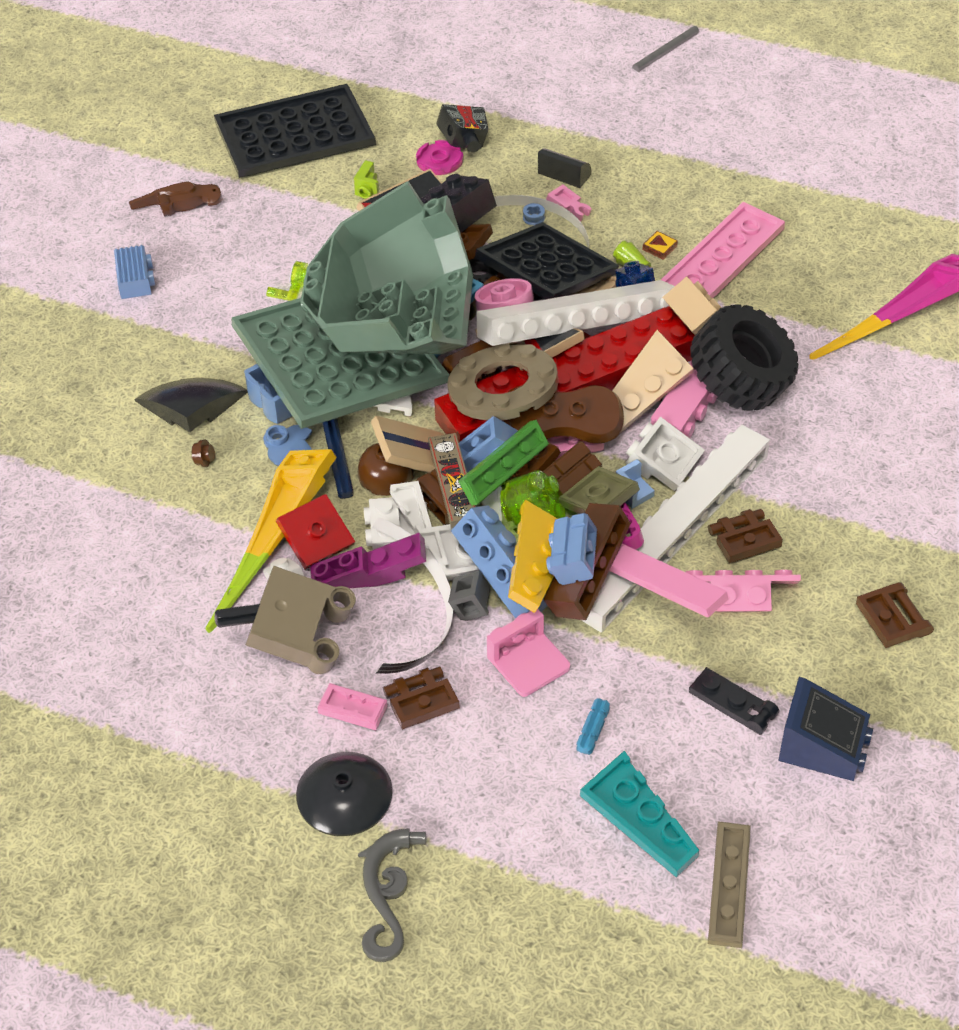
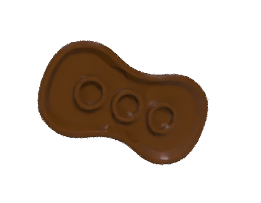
(584, 413)

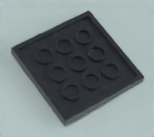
(547, 260)

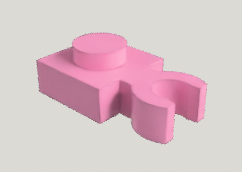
(569, 200)

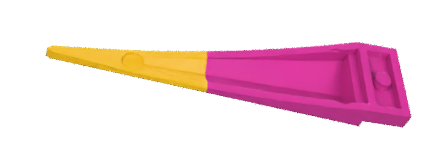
(931, 286)

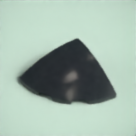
(191, 400)

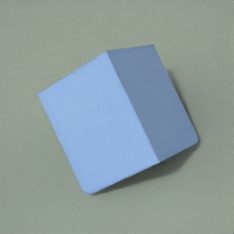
(633, 472)

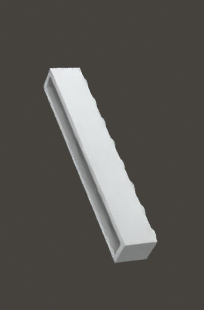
(569, 312)

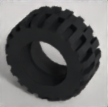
(739, 381)

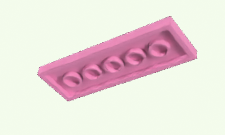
(727, 249)

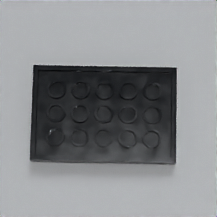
(294, 130)

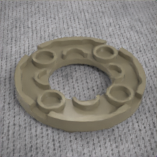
(482, 405)

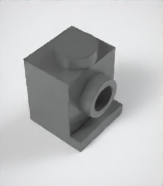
(469, 596)

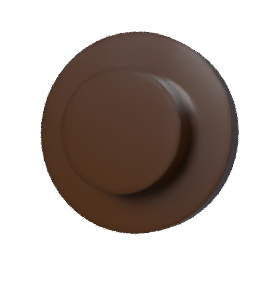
(203, 453)

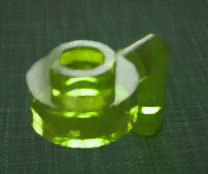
(297, 281)

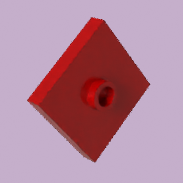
(315, 531)

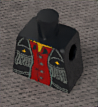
(463, 126)

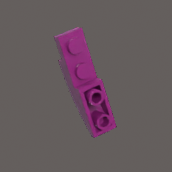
(372, 568)

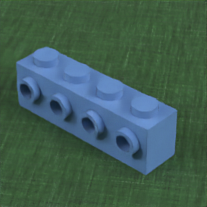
(491, 550)

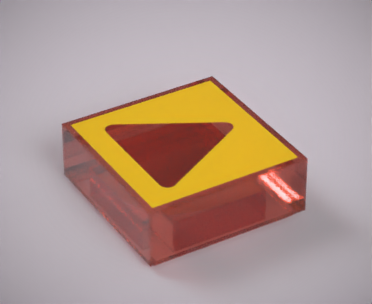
(660, 245)

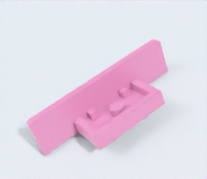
(747, 591)

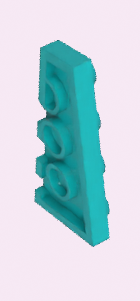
(630, 805)

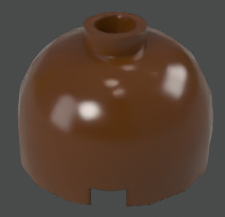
(377, 474)

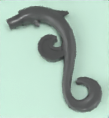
(379, 893)

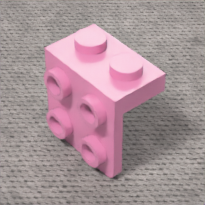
(526, 654)

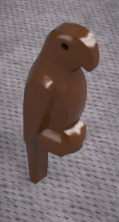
(179, 197)

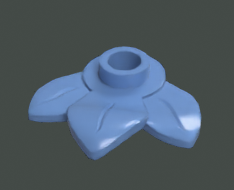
(290, 439)

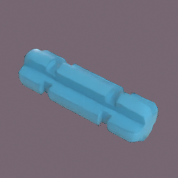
(593, 726)

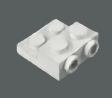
(665, 453)
(388, 510)

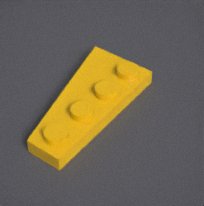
(530, 572)

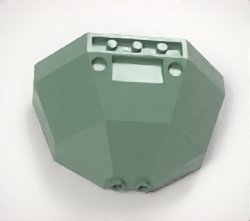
(393, 278)

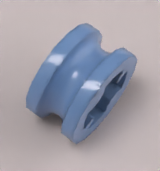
(533, 209)

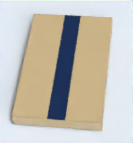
(404, 443)

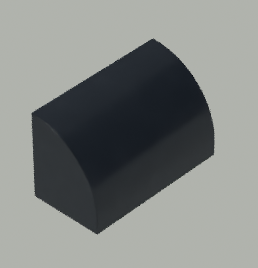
(563, 168)

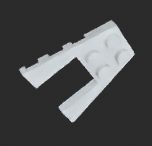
(438, 539)

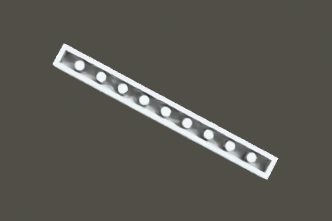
(684, 515)

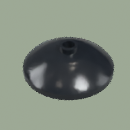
(344, 807)

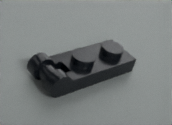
(733, 700)

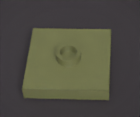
(601, 488)

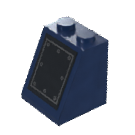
(825, 732)

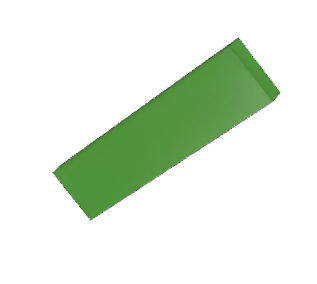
(503, 462)

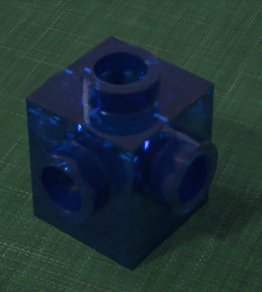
(633, 273)

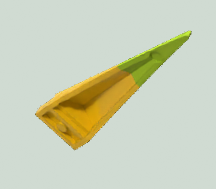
(293, 485)

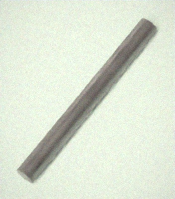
(660, 52)

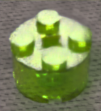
(535, 488)

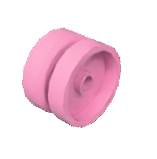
(503, 293)

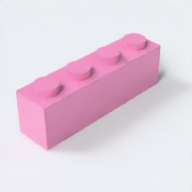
(685, 404)

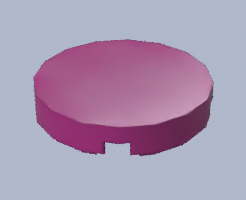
(433, 157)

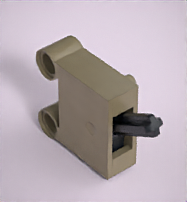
(290, 616)

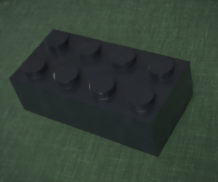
(469, 198)

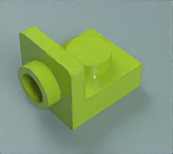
(366, 181)

